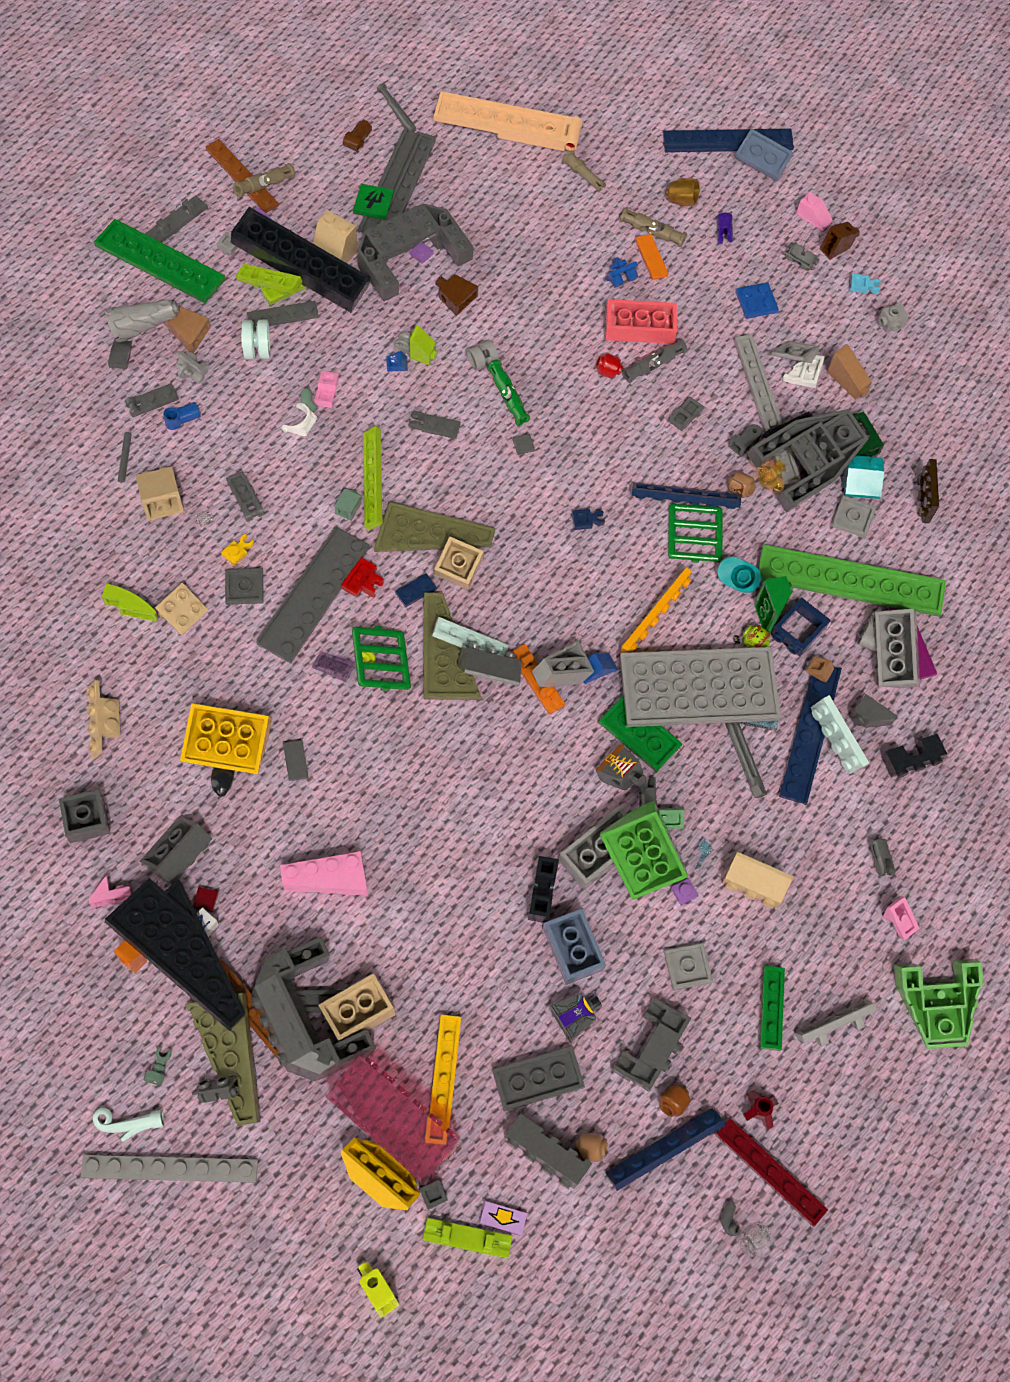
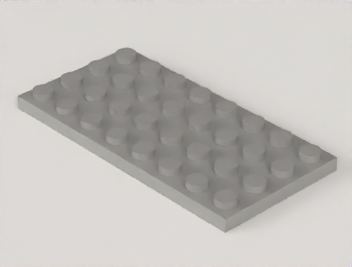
(699, 687)

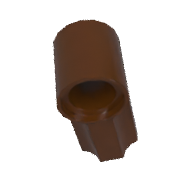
(356, 137)

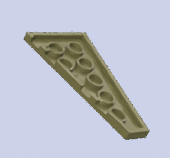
(417, 529)
(441, 674)
(231, 1056)

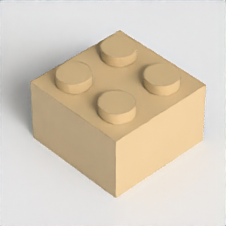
(459, 563)

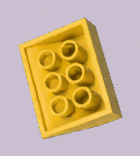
(225, 738)

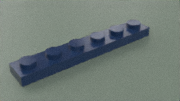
(692, 496)
(664, 1149)

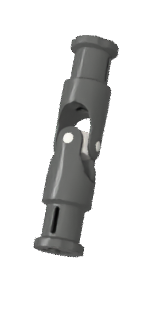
(656, 359)

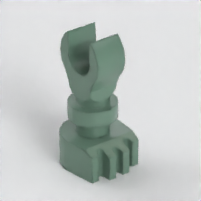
(151, 1076)

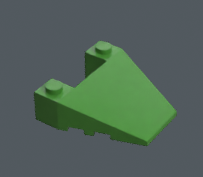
(941, 1008)

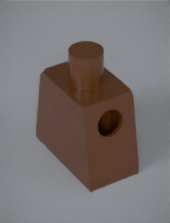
(839, 239)
(456, 293)

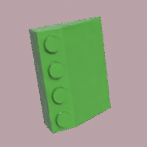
(644, 851)

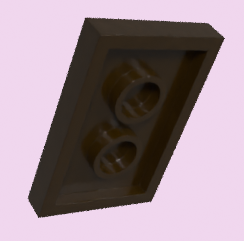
(928, 491)

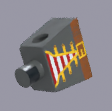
(621, 769)

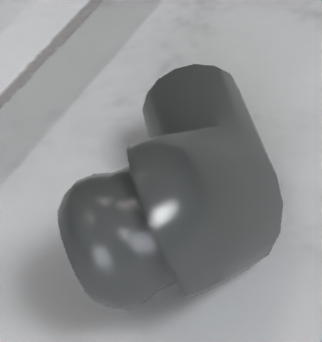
(727, 1220)

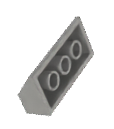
(897, 648)

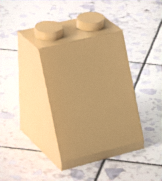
(336, 236)
(159, 493)

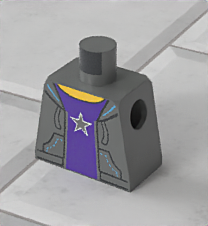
(575, 1014)

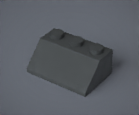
(490, 664)
(176, 849)

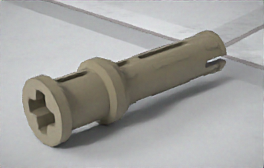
(578, 166)

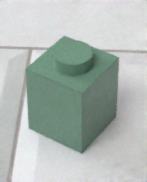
(348, 504)

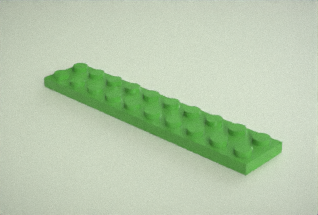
(853, 580)

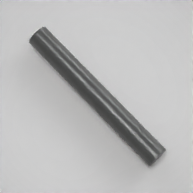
(124, 457)

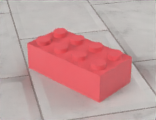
(640, 321)

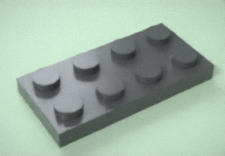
(538, 1078)

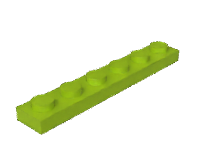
(372, 478)

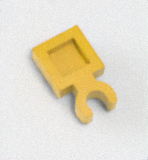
(236, 552)

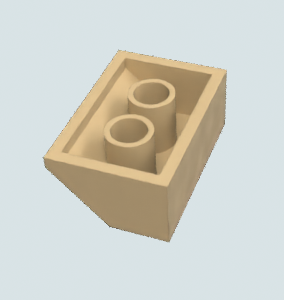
(757, 880)
(357, 1008)

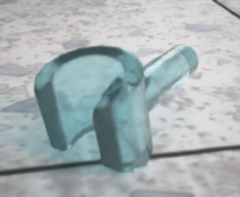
(705, 848)

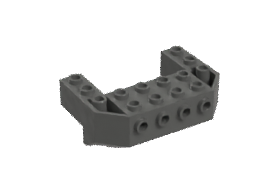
(403, 234)
(289, 1023)

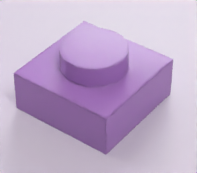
(421, 252)
(684, 891)

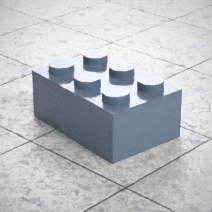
(574, 946)

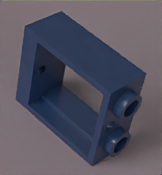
(809, 613)

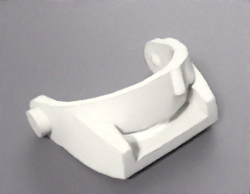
(305, 426)

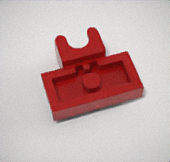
(362, 579)

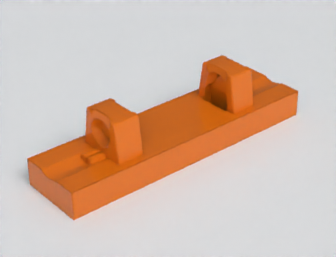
(547, 695)

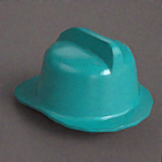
(739, 574)

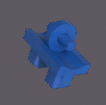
(616, 275)

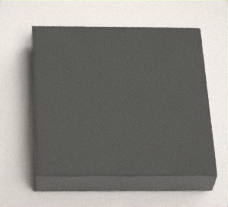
(244, 586)

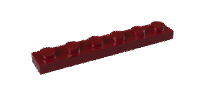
(771, 1172)

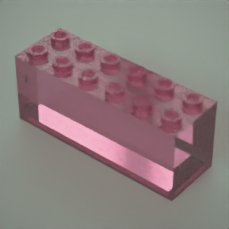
(394, 1119)

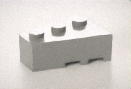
(564, 667)

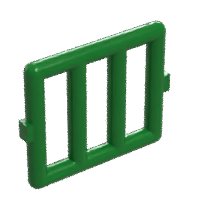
(717, 526)
(400, 650)

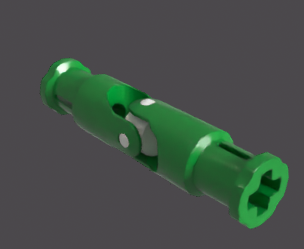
(507, 391)

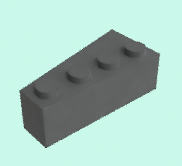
(547, 1152)

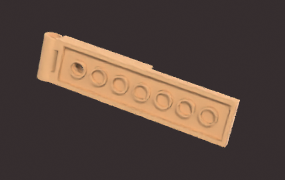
(510, 121)

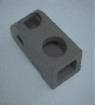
(746, 441)

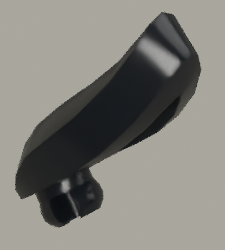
(222, 780)

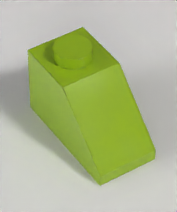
(422, 346)

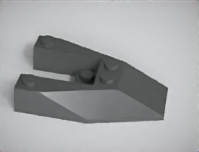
(822, 446)

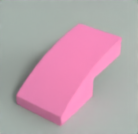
(326, 389)

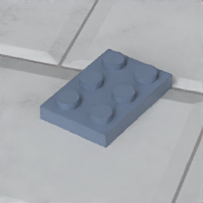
(764, 154)

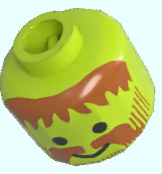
(756, 637)

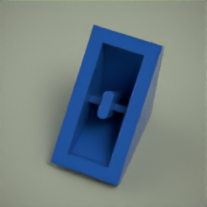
(602, 665)

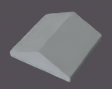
(797, 351)

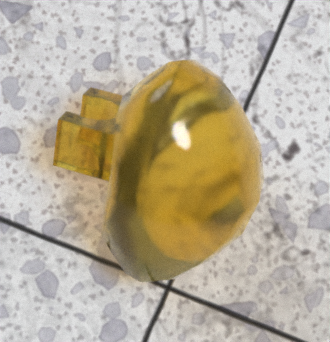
(769, 476)

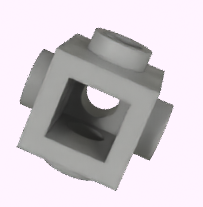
(893, 318)

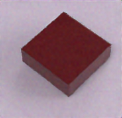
(205, 899)

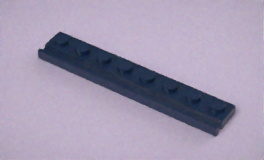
(719, 140)
(807, 742)

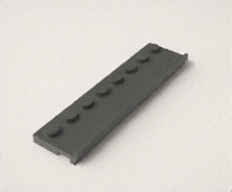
(403, 172)
(312, 595)

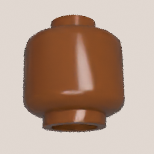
(674, 1100)

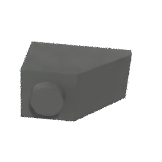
(872, 714)

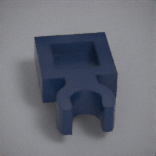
(584, 519)

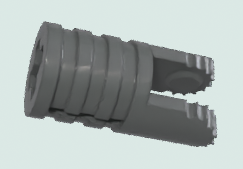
(648, 794)
(882, 857)

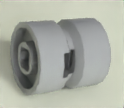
(481, 355)

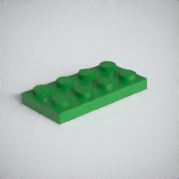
(649, 743)

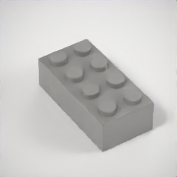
(588, 856)

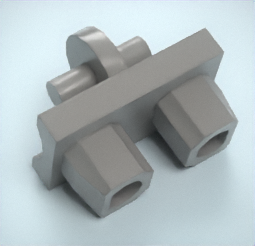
(189, 367)

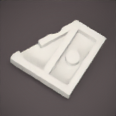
(806, 373)

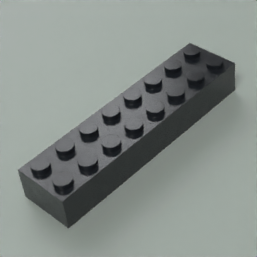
(300, 257)

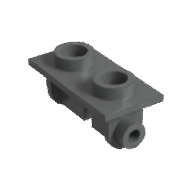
(795, 254)
(208, 1089)

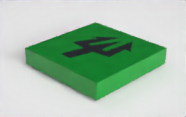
(373, 201)

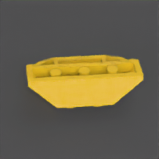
(379, 1174)

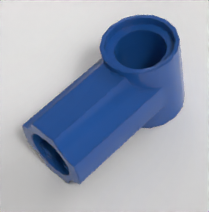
(176, 416)

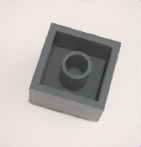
(84, 816)

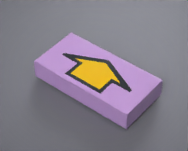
(503, 1218)

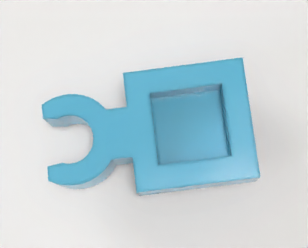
(862, 284)

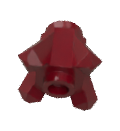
(761, 1109)

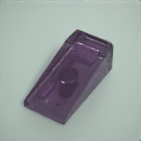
(333, 666)

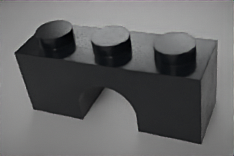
(900, 762)
(543, 889)

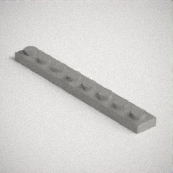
(169, 1168)

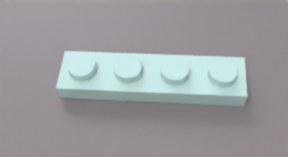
(460, 635)

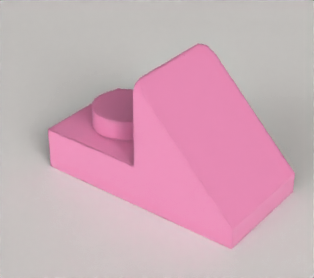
(104, 895)
(902, 918)

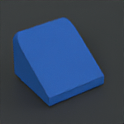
(397, 362)

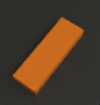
(651, 257)

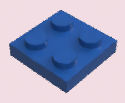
(757, 300)

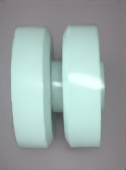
(255, 339)

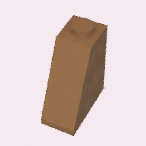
(188, 328)
(849, 373)

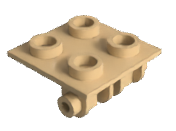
(181, 609)

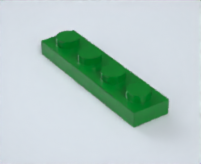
(772, 1008)

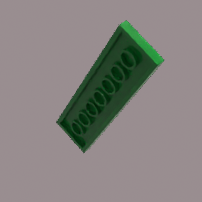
(159, 260)

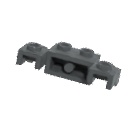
(657, 1051)

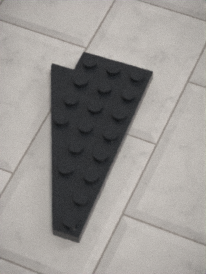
(172, 938)

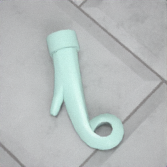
(131, 1126)

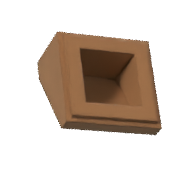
(820, 668)

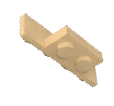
(103, 718)

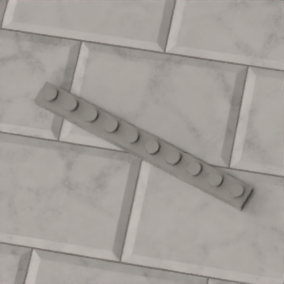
(764, 401)

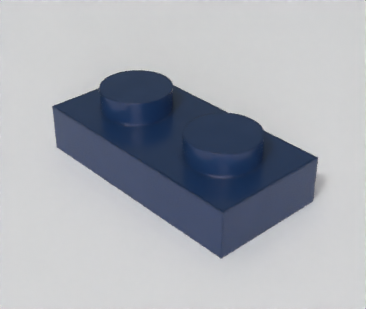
(415, 590)

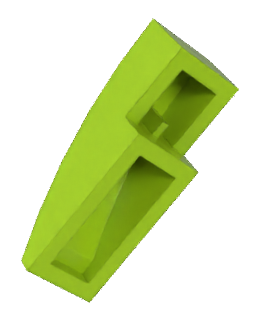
(128, 603)

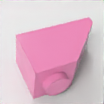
(814, 211)

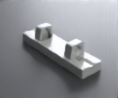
(850, 1015)

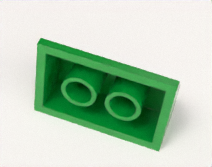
(772, 601)

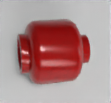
(609, 365)

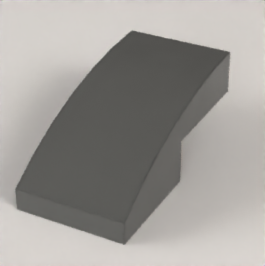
(120, 354)
(686, 413)

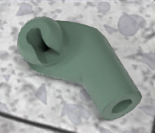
(306, 398)

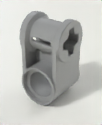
(868, 637)

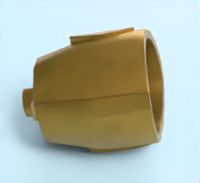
(684, 191)

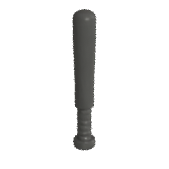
(399, 112)

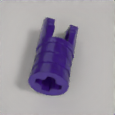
(725, 227)

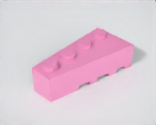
(326, 875)

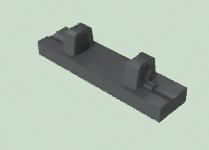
(177, 220)

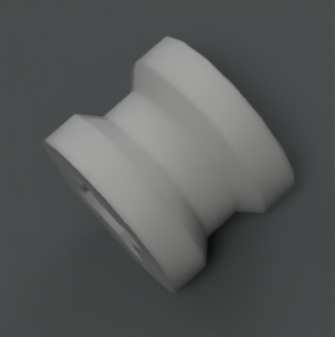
(403, 343)

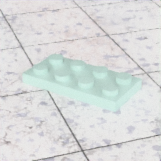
(839, 735)

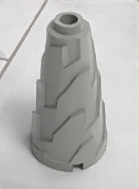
(134, 319)

